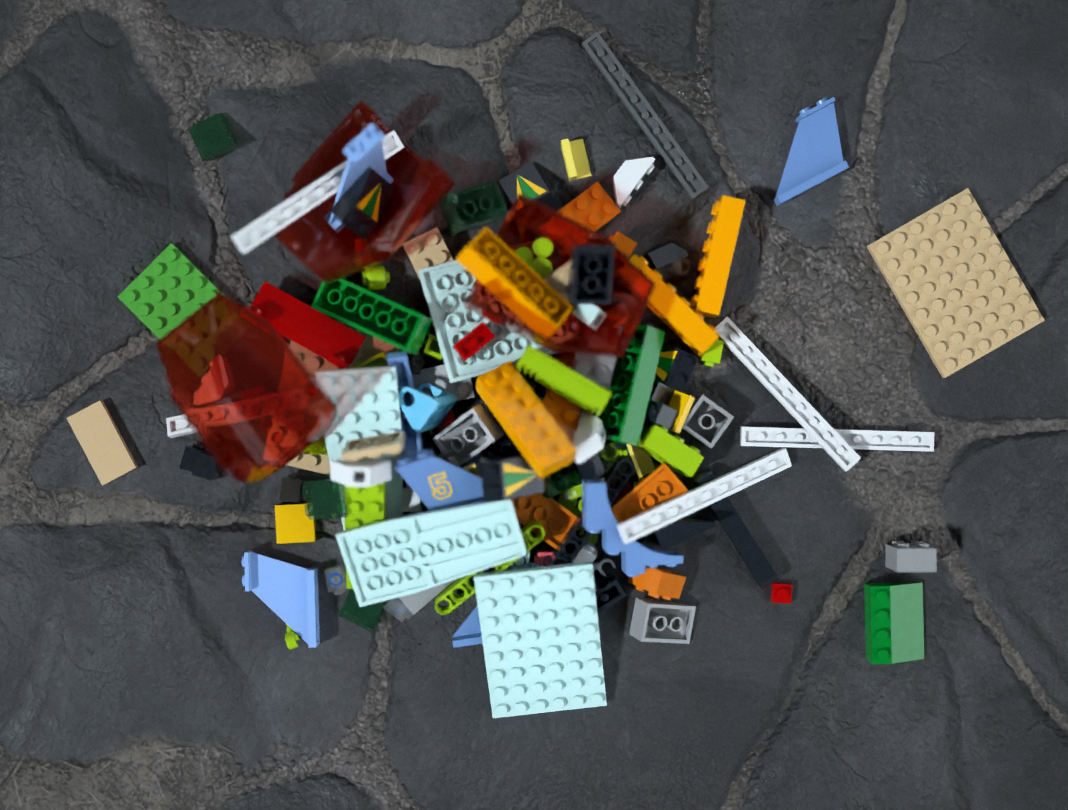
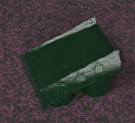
(213, 137)
(561, 480)
(364, 616)

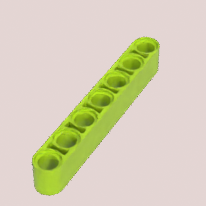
(469, 587)

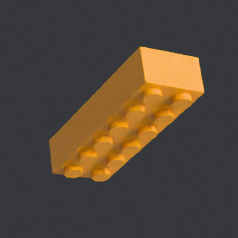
(718, 256)
(515, 283)
(677, 313)
(525, 419)

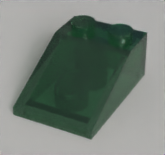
(473, 208)
(324, 499)

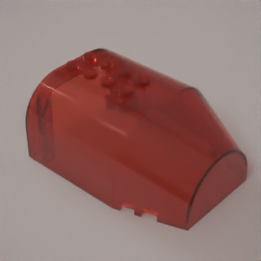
(416, 192)
(631, 287)
(243, 389)

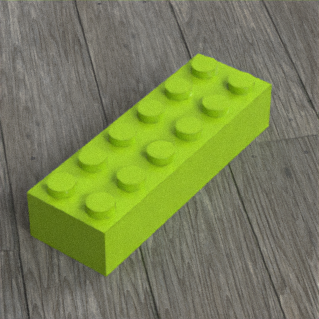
(364, 507)

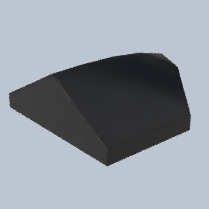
(671, 263)

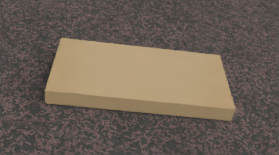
(102, 442)

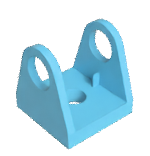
(427, 411)

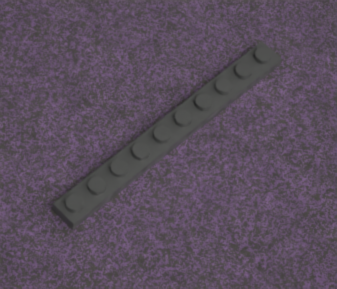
(644, 115)

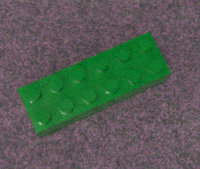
(373, 314)
(632, 386)

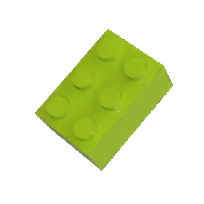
(670, 450)

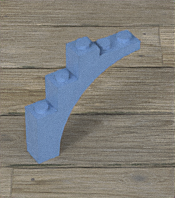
(413, 441)
(634, 555)

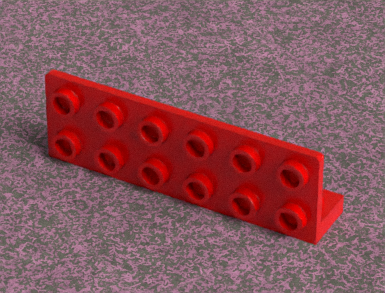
(307, 326)

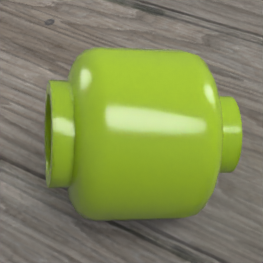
(375, 277)

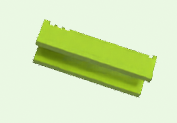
(563, 381)

